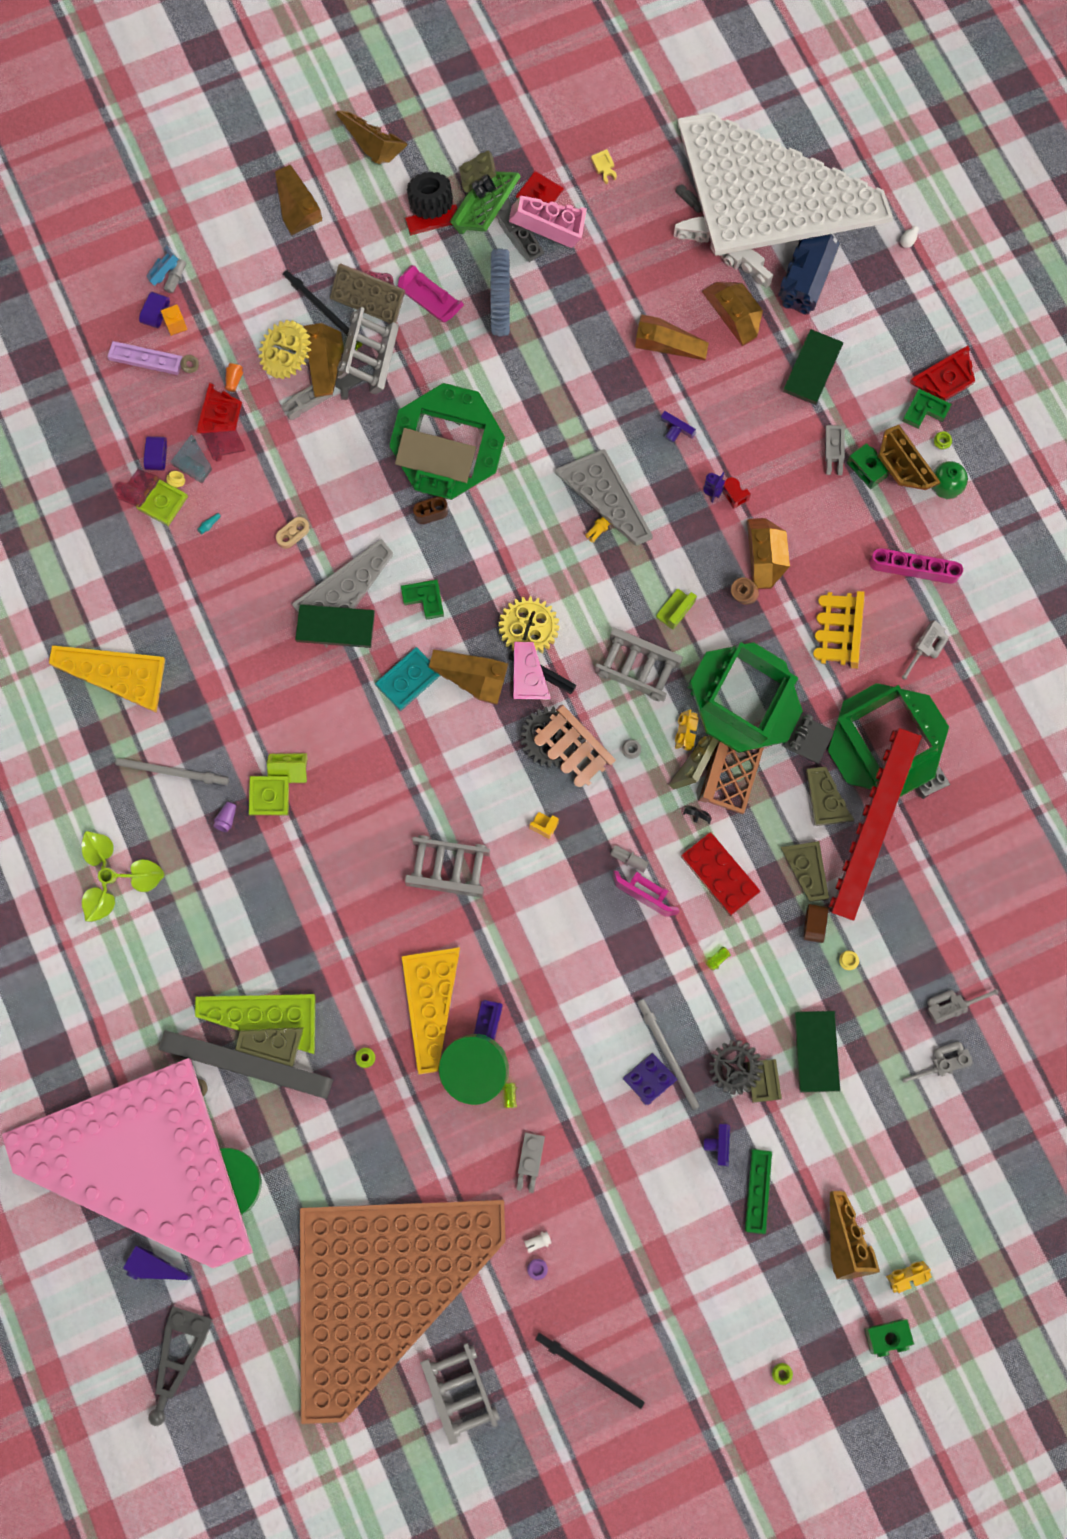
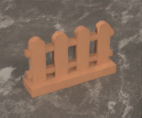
(570, 736)

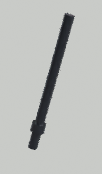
(297, 284)
(555, 1348)

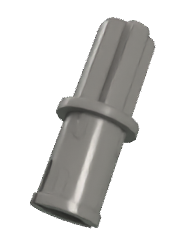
(174, 276)
(629, 858)

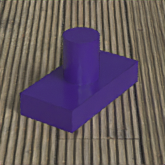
(676, 427)
(721, 1145)

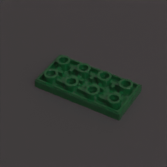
(813, 366)
(335, 626)
(817, 1051)

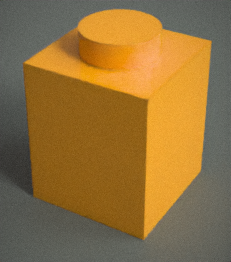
(174, 320)

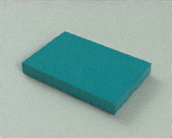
(407, 679)

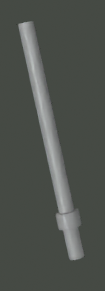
(208, 778)
(649, 1019)

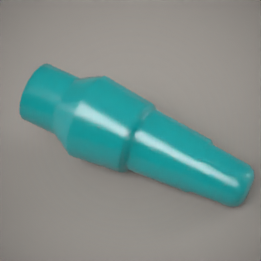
(208, 524)

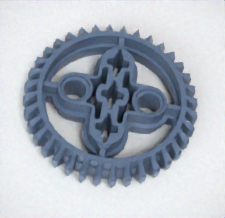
(500, 292)

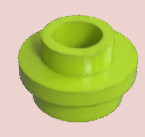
(942, 436)
(365, 1064)
(788, 1377)

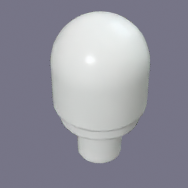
(909, 237)

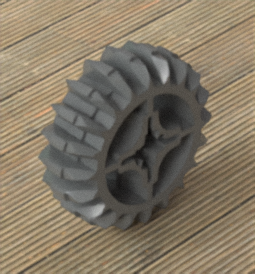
(739, 1060)

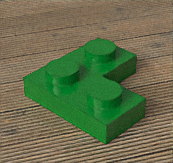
(925, 404)
(425, 593)

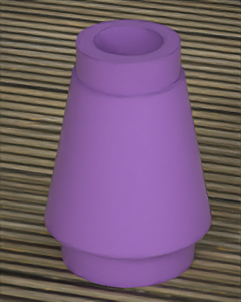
(225, 817)

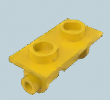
(687, 721)
(900, 1278)

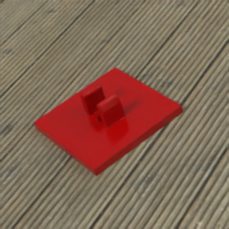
(540, 188)

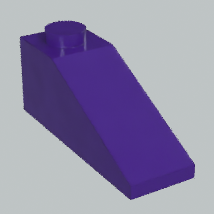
(150, 1266)

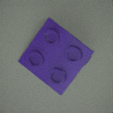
(650, 1079)

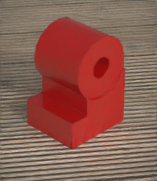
(734, 493)

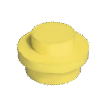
(175, 479)
(849, 960)

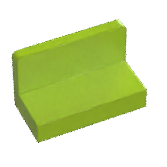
(676, 608)
(288, 765)

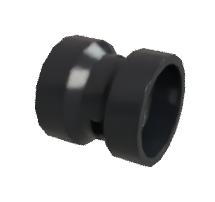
(483, 186)

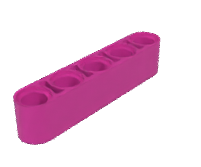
(924, 562)

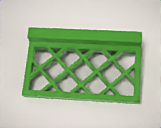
(472, 205)

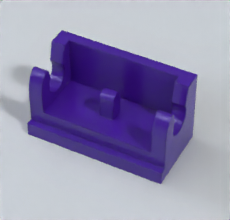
(488, 1019)

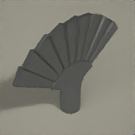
(346, 383)

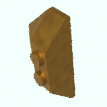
(736, 309)
(905, 461)
(767, 552)

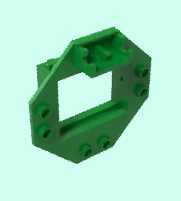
(457, 406)
(727, 726)
(855, 758)

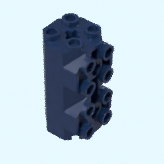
(808, 273)

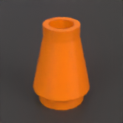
(233, 376)

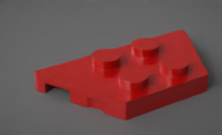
(947, 376)
(219, 412)

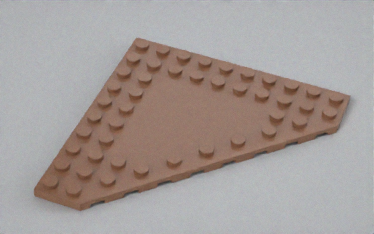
(376, 1285)

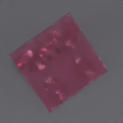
(223, 443)
(137, 488)

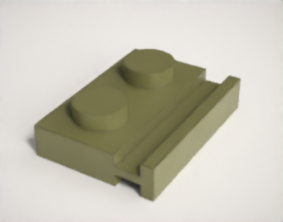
(768, 1087)

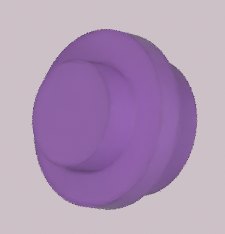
(537, 1269)

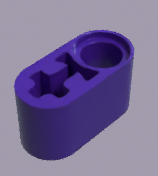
(151, 311)
(155, 453)

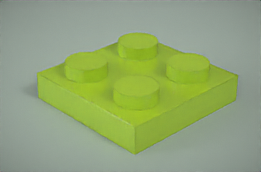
(163, 503)
(269, 795)

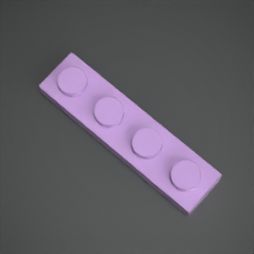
(145, 358)

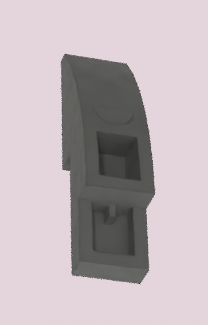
(520, 237)

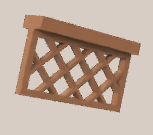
(713, 778)

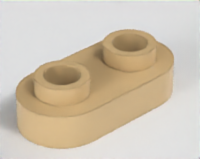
(290, 531)

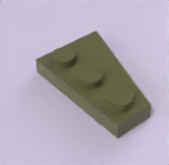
(695, 764)
(825, 799)
(808, 868)
(271, 1044)

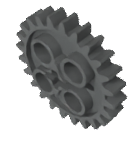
(535, 750)

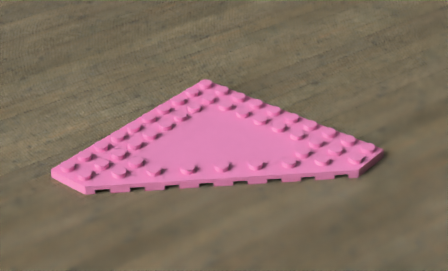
(142, 1161)

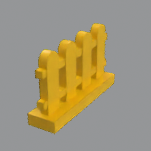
(840, 637)

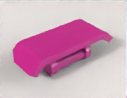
(429, 294)
(643, 897)

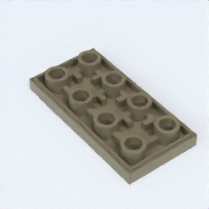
(365, 291)
(435, 455)

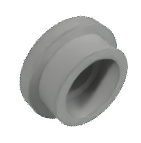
(631, 743)

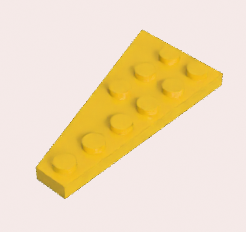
(123, 674)
(429, 995)

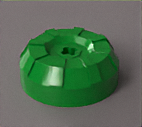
(474, 1069)
(244, 1178)

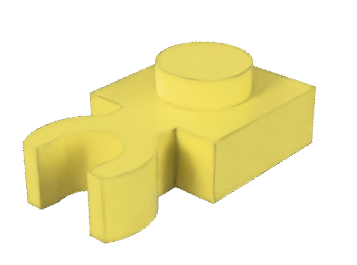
(603, 163)

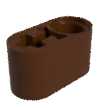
(425, 507)
(815, 923)

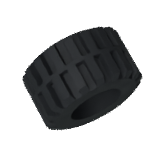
(430, 195)

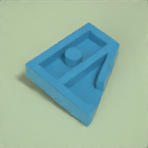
(162, 266)

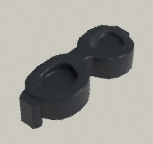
(697, 813)

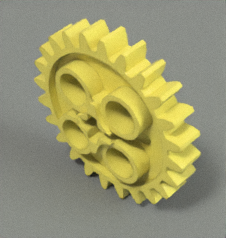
(289, 337)
(545, 631)

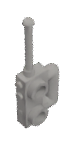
(924, 645)
(954, 1008)
(946, 1066)

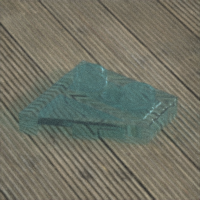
(192, 460)

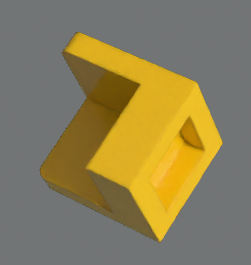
(544, 825)

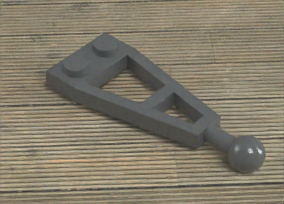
(187, 1323)

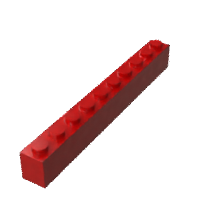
(875, 823)

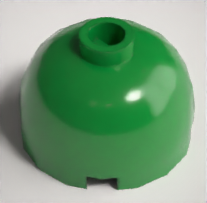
(952, 479)

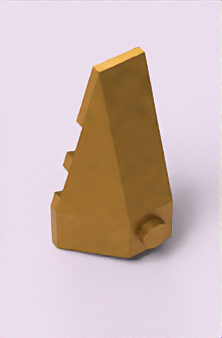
(373, 142)
(296, 201)
(664, 337)
(324, 357)
(471, 673)
(849, 1250)

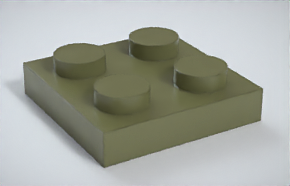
(476, 168)

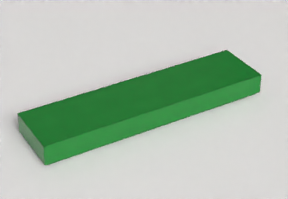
(758, 1191)

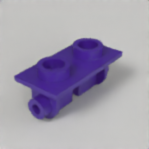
(714, 485)

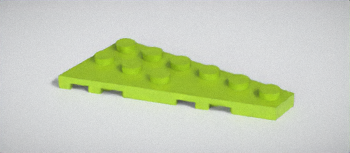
(262, 1013)

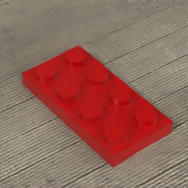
(720, 874)

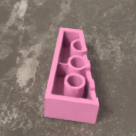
(550, 220)

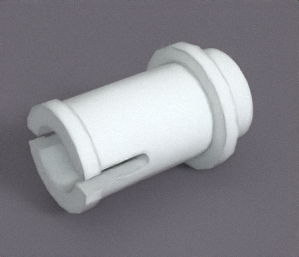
(538, 1242)

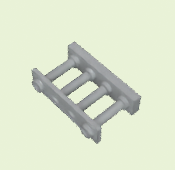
(384, 349)
(639, 646)
(454, 885)
(446, 1409)

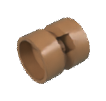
(744, 591)

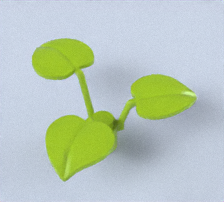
(98, 903)

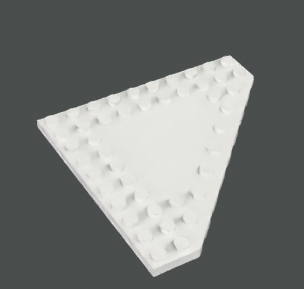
(768, 194)

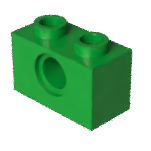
(869, 475)
(876, 1337)

